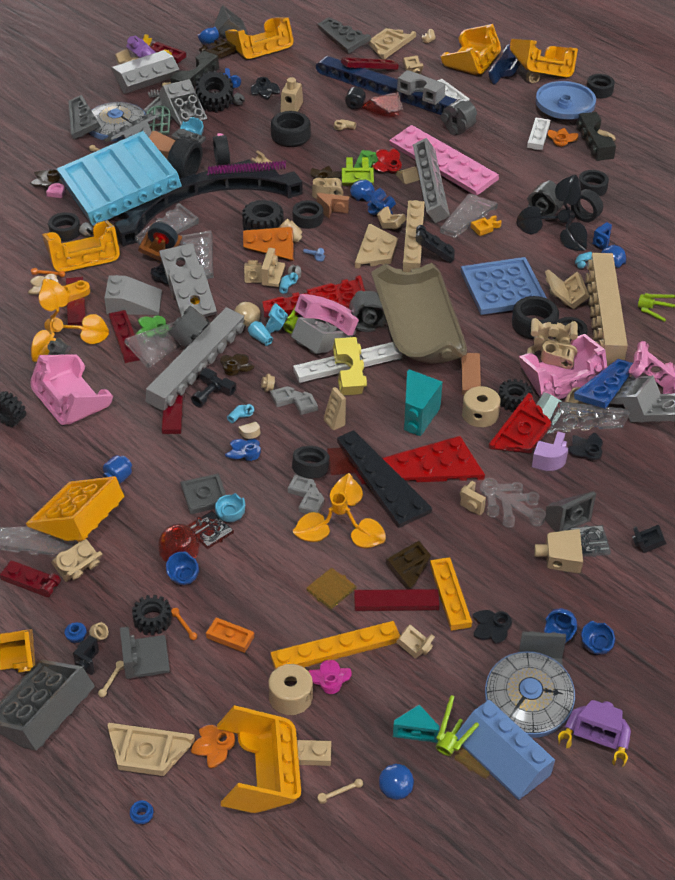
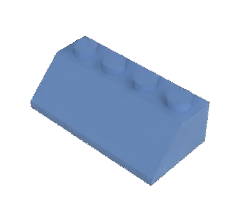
(506, 750)

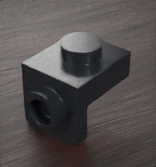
(649, 538)
(85, 653)

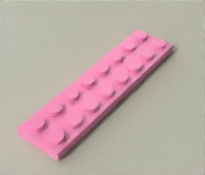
(451, 163)

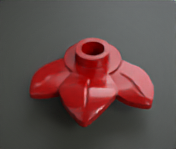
(386, 160)

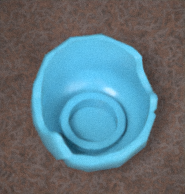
(193, 125)
(230, 507)

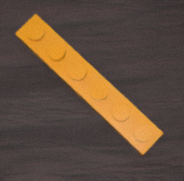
(337, 646)

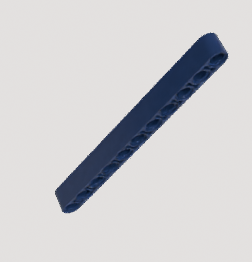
(376, 83)

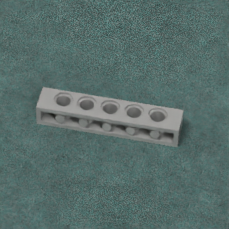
(431, 180)

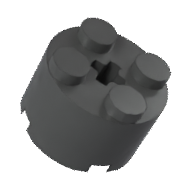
(459, 116)
(544, 198)
(368, 309)
(188, 327)

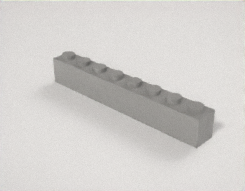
(194, 359)

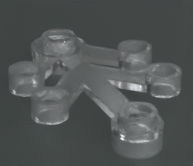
(492, 489)

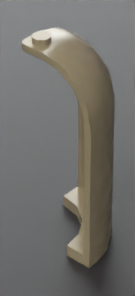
(420, 313)

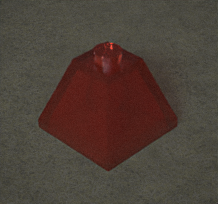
(385, 105)

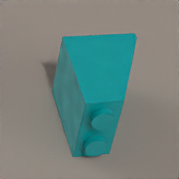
(421, 401)

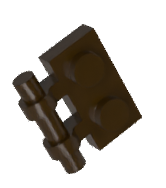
(219, 47)

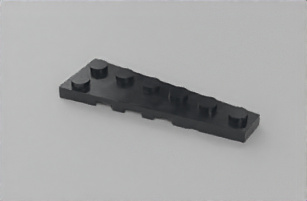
(390, 489)

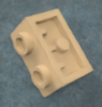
(272, 269)
(86, 558)

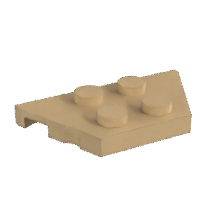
(390, 41)
(377, 247)
(147, 749)

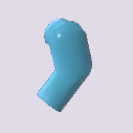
(582, 258)
(287, 281)
(240, 411)

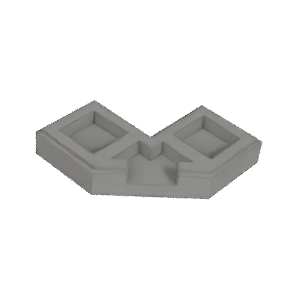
(287, 395)
(305, 487)

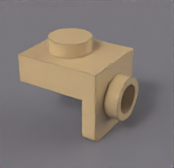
(124, 56)
(413, 64)
(388, 220)
(253, 271)
(471, 500)
(415, 642)

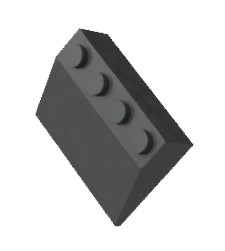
(42, 702)

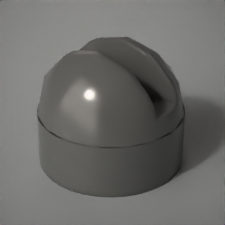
(238, 99)

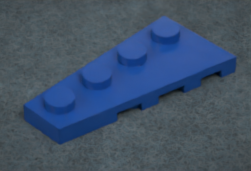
(605, 385)

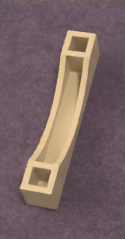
(412, 249)

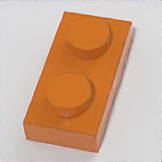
(230, 635)

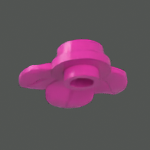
(330, 676)

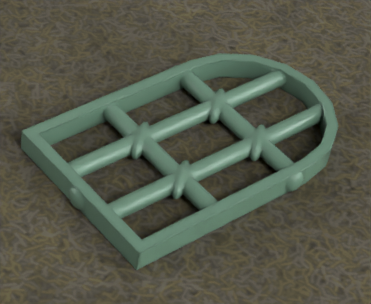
(162, 115)

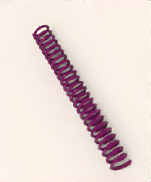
(247, 166)

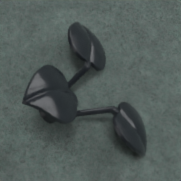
(575, 234)

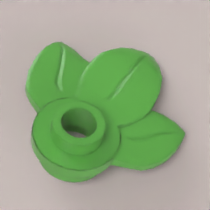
(149, 323)

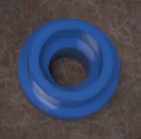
(75, 637)
(141, 806)

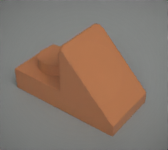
(333, 203)

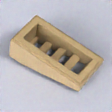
(335, 410)

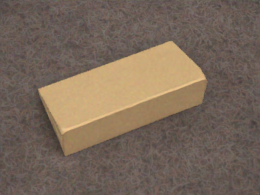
(408, 175)

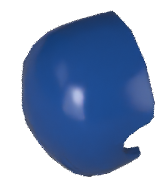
(208, 35)
(360, 188)
(618, 254)
(182, 568)
(561, 622)
(598, 638)
(396, 781)

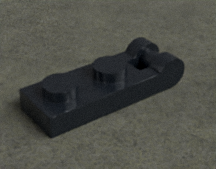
(434, 244)

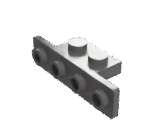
(136, 127)

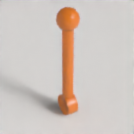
(34, 271)
(176, 613)

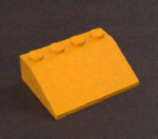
(78, 508)

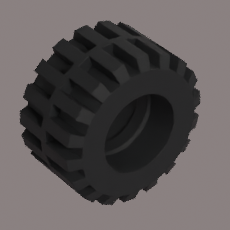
(215, 81)
(262, 215)

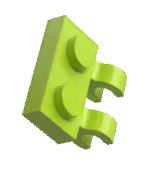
(351, 174)

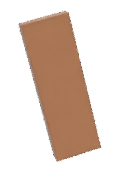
(470, 371)

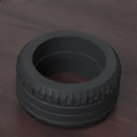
(290, 128)
(185, 156)
(533, 306)

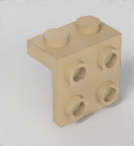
(571, 291)

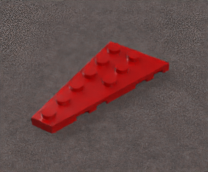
(339, 293)
(435, 462)

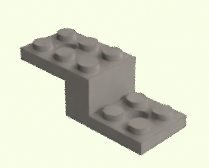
(188, 280)
(644, 400)

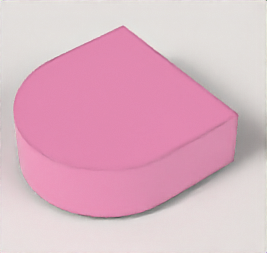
(56, 190)

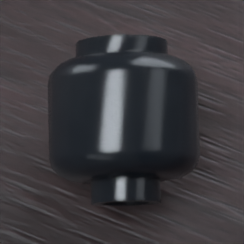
(355, 98)

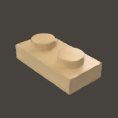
(314, 752)

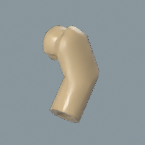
(429, 37)

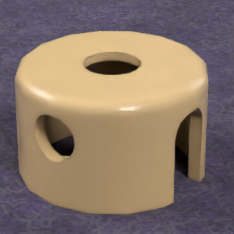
(481, 401)
(290, 699)

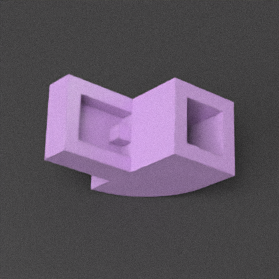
(551, 456)

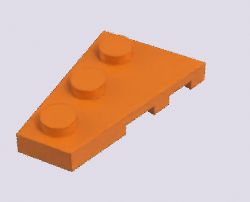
(277, 238)

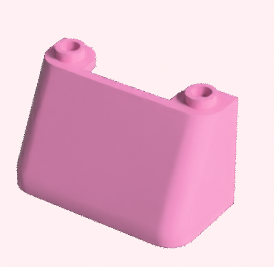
(560, 381)
(63, 391)

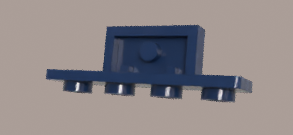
(504, 66)

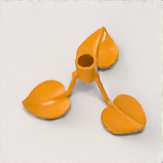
(51, 297)
(344, 493)

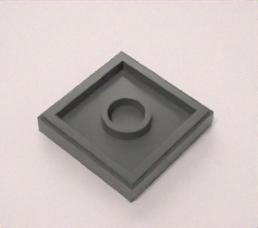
(202, 493)

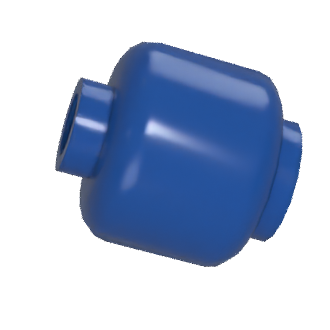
(119, 467)

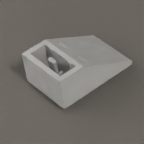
(182, 101)

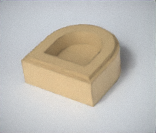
(250, 430)

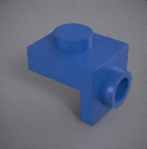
(602, 235)

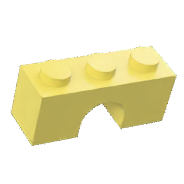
(348, 352)

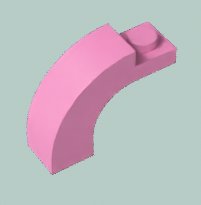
(327, 310)

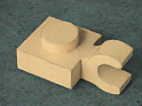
(260, 158)

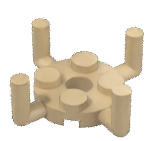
(543, 331)

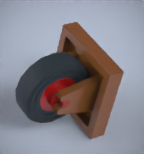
(158, 238)

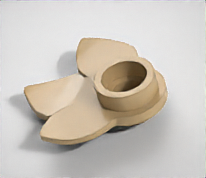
(37, 282)

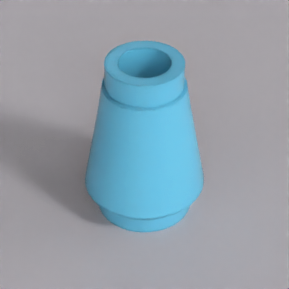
(260, 333)

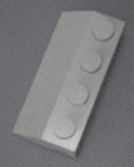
(145, 71)

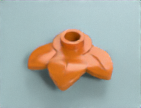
(562, 137)
(211, 746)

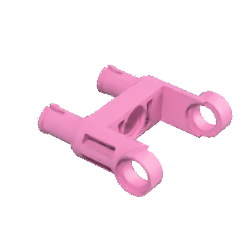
(645, 361)

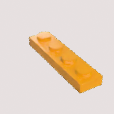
(450, 594)

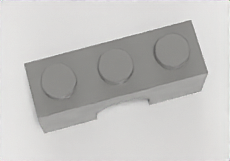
(411, 82)

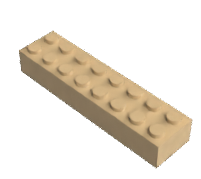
(606, 306)

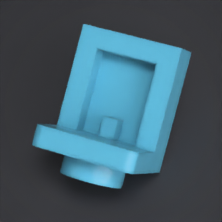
(277, 319)

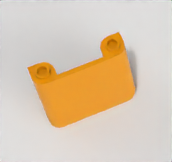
(275, 38)
(478, 50)
(556, 61)
(83, 252)

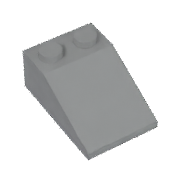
(131, 295)
(317, 334)

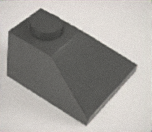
(228, 20)
(570, 512)

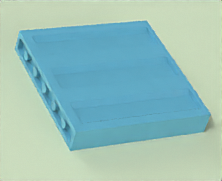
(119, 177)

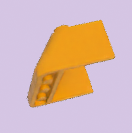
(17, 650)
(276, 760)

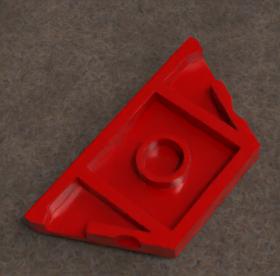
(522, 429)

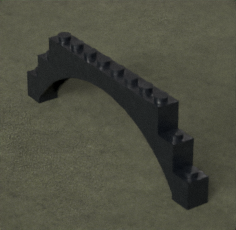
(201, 183)

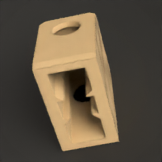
(291, 92)
(562, 551)

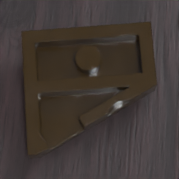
(409, 563)

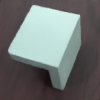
(548, 404)

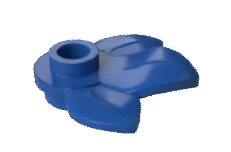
(240, 448)

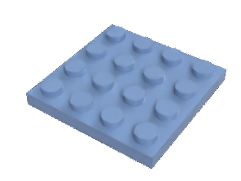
(500, 284)

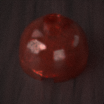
(178, 539)

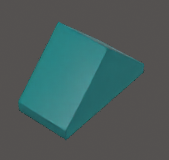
(416, 726)

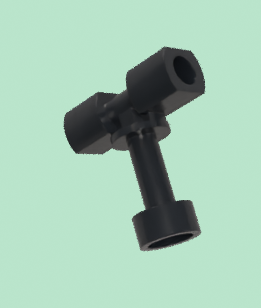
(214, 385)

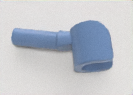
(318, 254)

